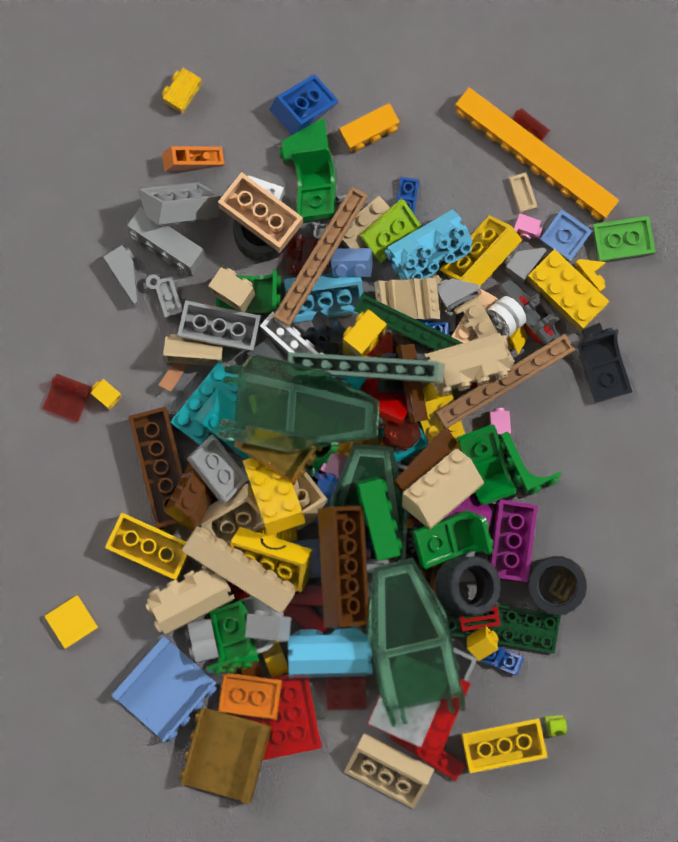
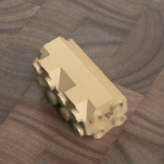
(472, 363)
(188, 600)

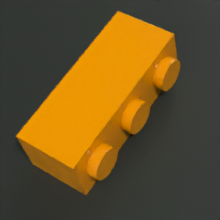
(369, 128)

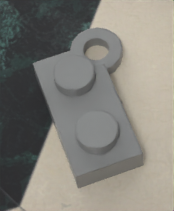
(167, 295)

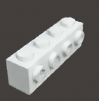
(285, 337)

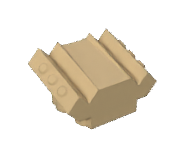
(412, 297)

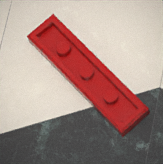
(445, 763)

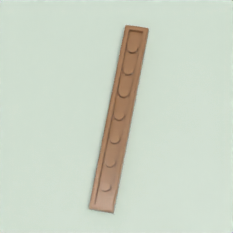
(320, 256)
(495, 388)

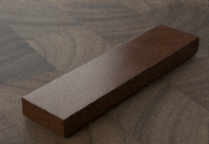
(413, 390)

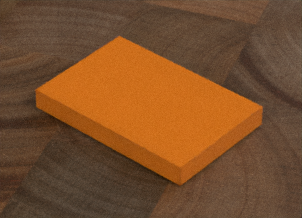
(250, 696)

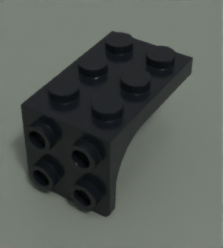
(604, 365)

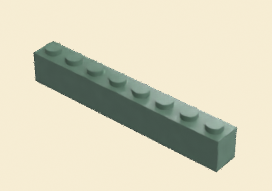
(373, 367)

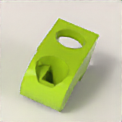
(555, 725)

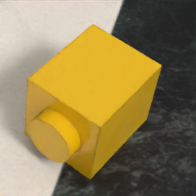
(105, 394)
(482, 643)

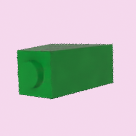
(307, 138)

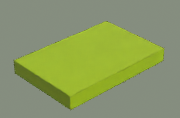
(389, 229)

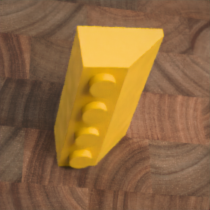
(490, 247)

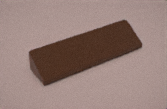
(426, 460)

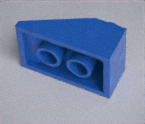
(303, 104)

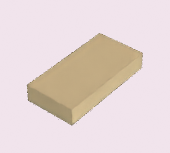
(522, 193)

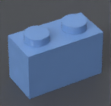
(352, 262)

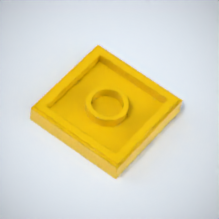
(71, 622)

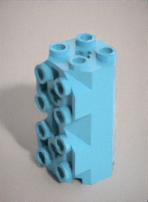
(424, 249)
(335, 655)

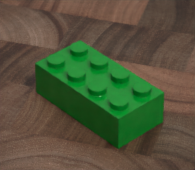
(377, 517)

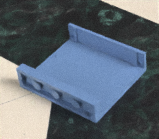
(165, 689)

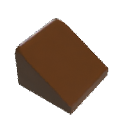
(254, 671)

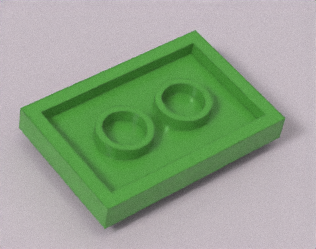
(624, 239)

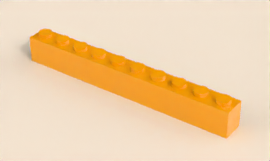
(535, 154)

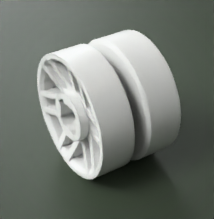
(506, 316)

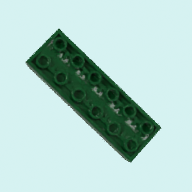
(518, 627)

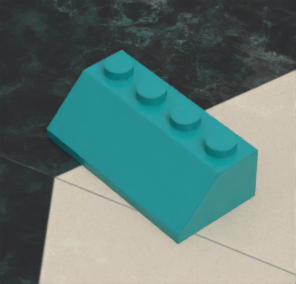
(209, 417)

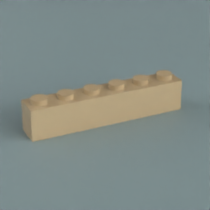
(239, 570)

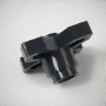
(327, 332)

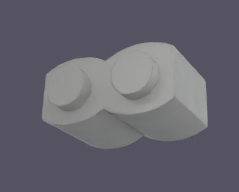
(202, 640)

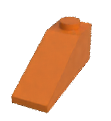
(191, 158)

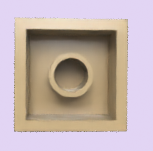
(232, 290)

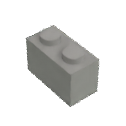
(268, 627)

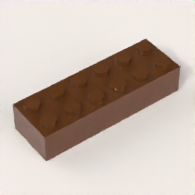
(158, 460)
(343, 566)

